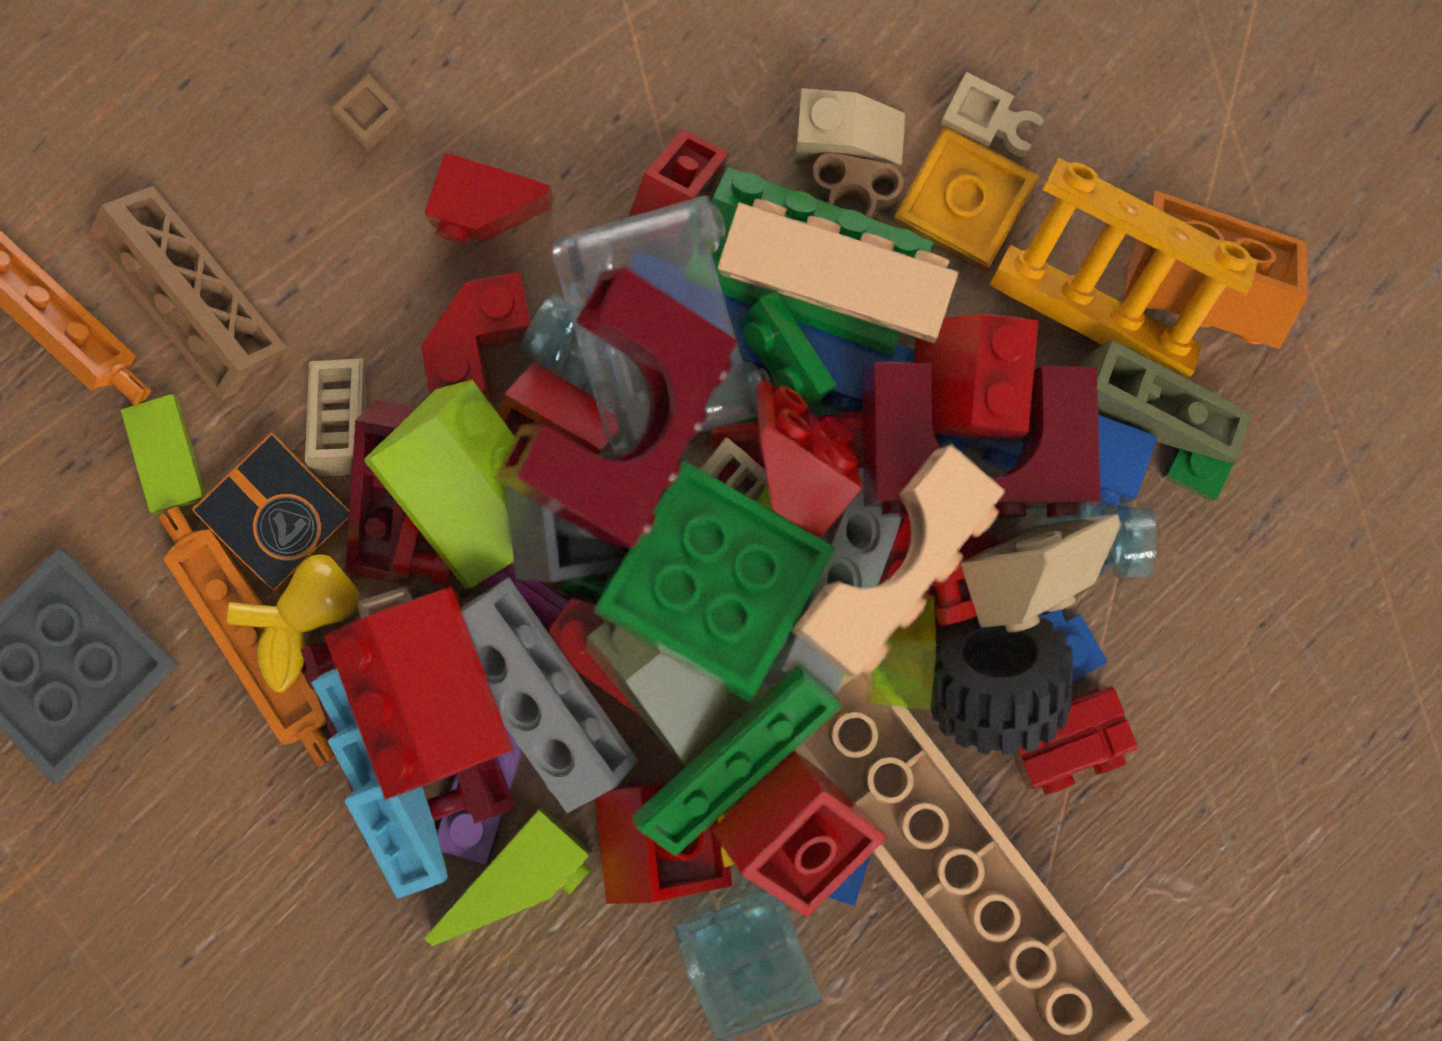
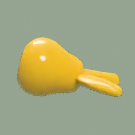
(314, 598)

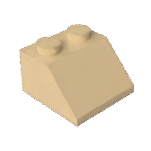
(1038, 570)

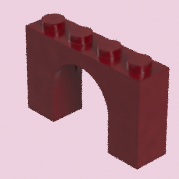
(681, 364)
(1058, 457)

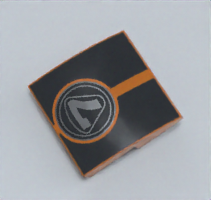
(271, 511)

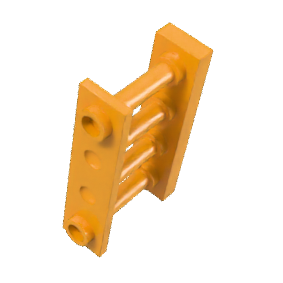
(1098, 316)

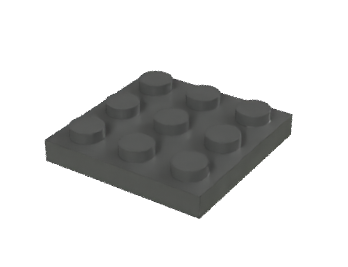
(71, 665)

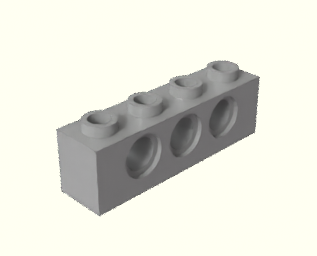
(860, 555)
(545, 700)

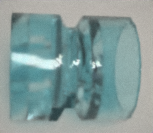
(551, 340)
(1135, 543)

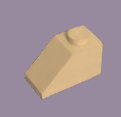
(848, 126)

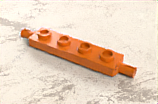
(65, 325)
(211, 582)

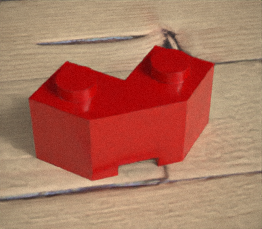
(480, 316)

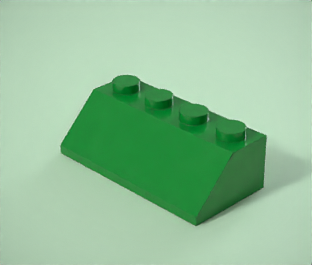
(745, 187)

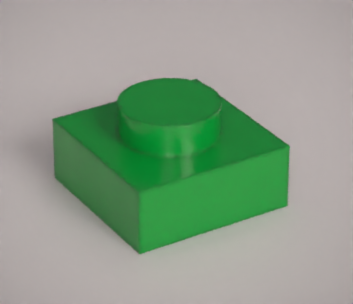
(1198, 473)

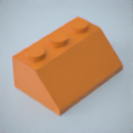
(1277, 286)

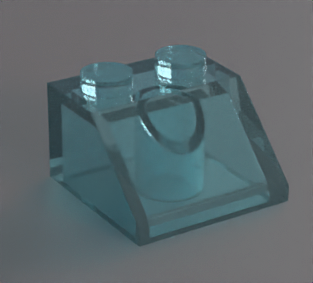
(746, 964)

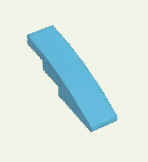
(395, 829)

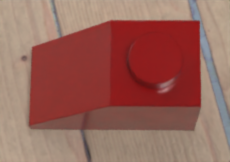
(679, 173)
(482, 200)

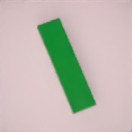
(737, 760)

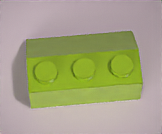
(443, 478)

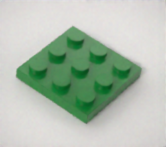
(716, 581)

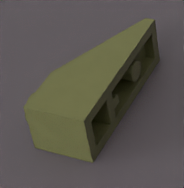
(1166, 404)

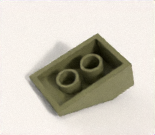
(671, 697)

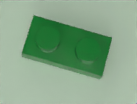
(785, 349)

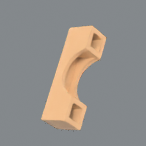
(944, 506)

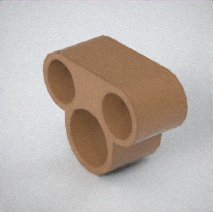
(857, 181)

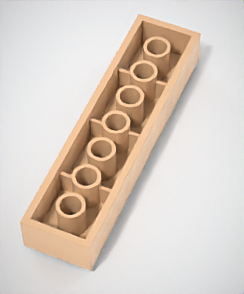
(969, 877)

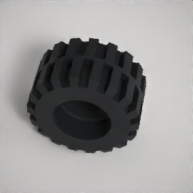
(1001, 685)

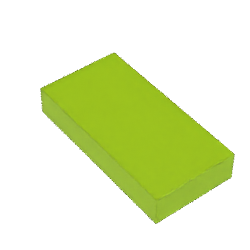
(163, 454)

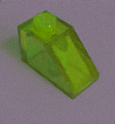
(907, 669)

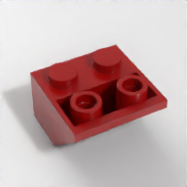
(806, 460)

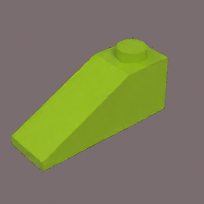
(524, 874)

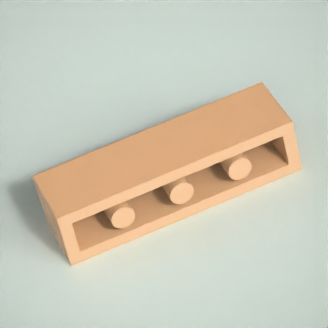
(837, 271)

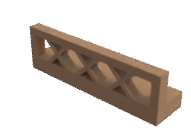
(173, 292)

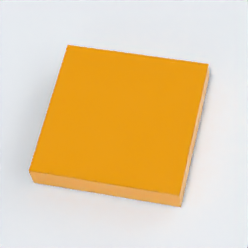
(965, 198)

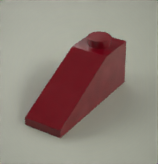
(373, 512)

